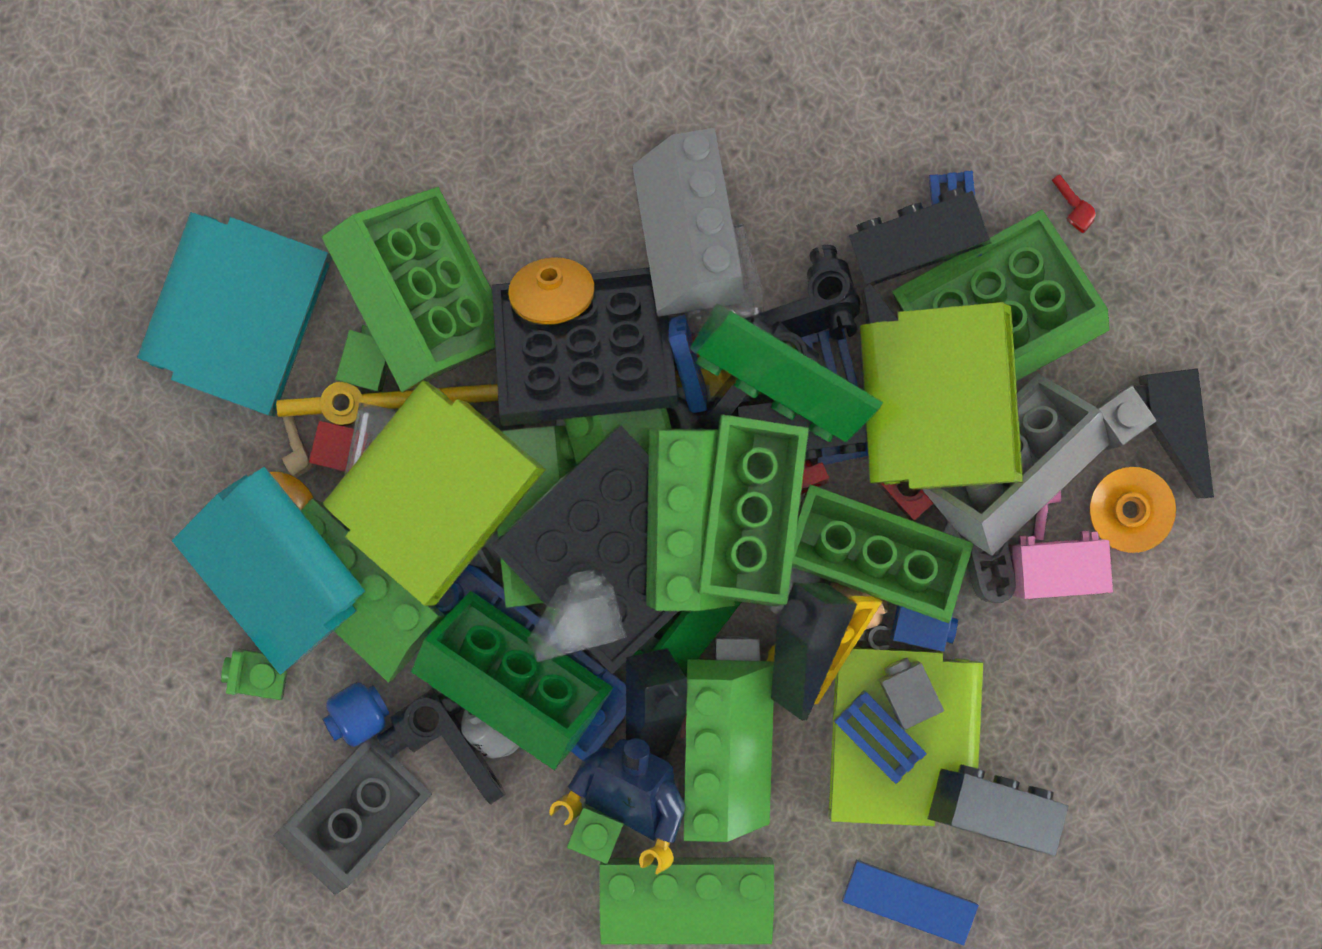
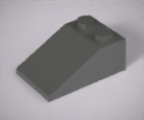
(352, 815)

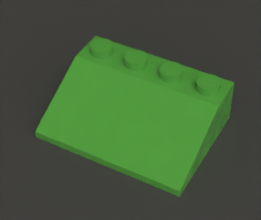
(1034, 274)
(416, 286)

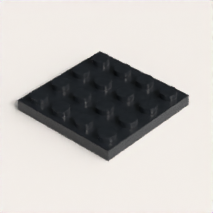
(594, 365)
(594, 523)

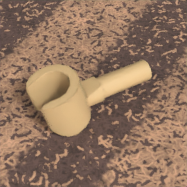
(298, 460)

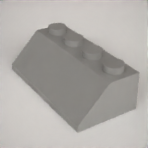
(688, 224)
(1056, 443)

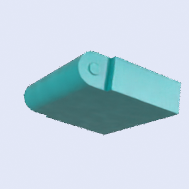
(235, 310)
(269, 568)

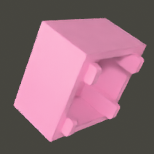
(1061, 567)

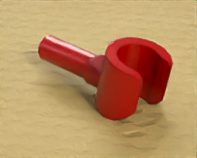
(1083, 213)

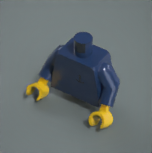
(633, 789)

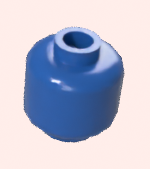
(355, 714)

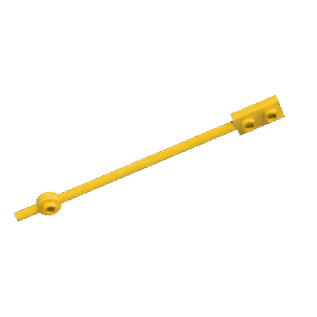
(395, 399)

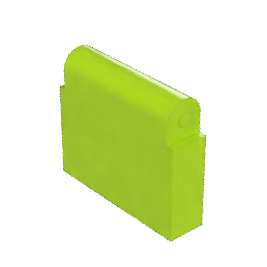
(944, 397)
(431, 491)
(951, 738)

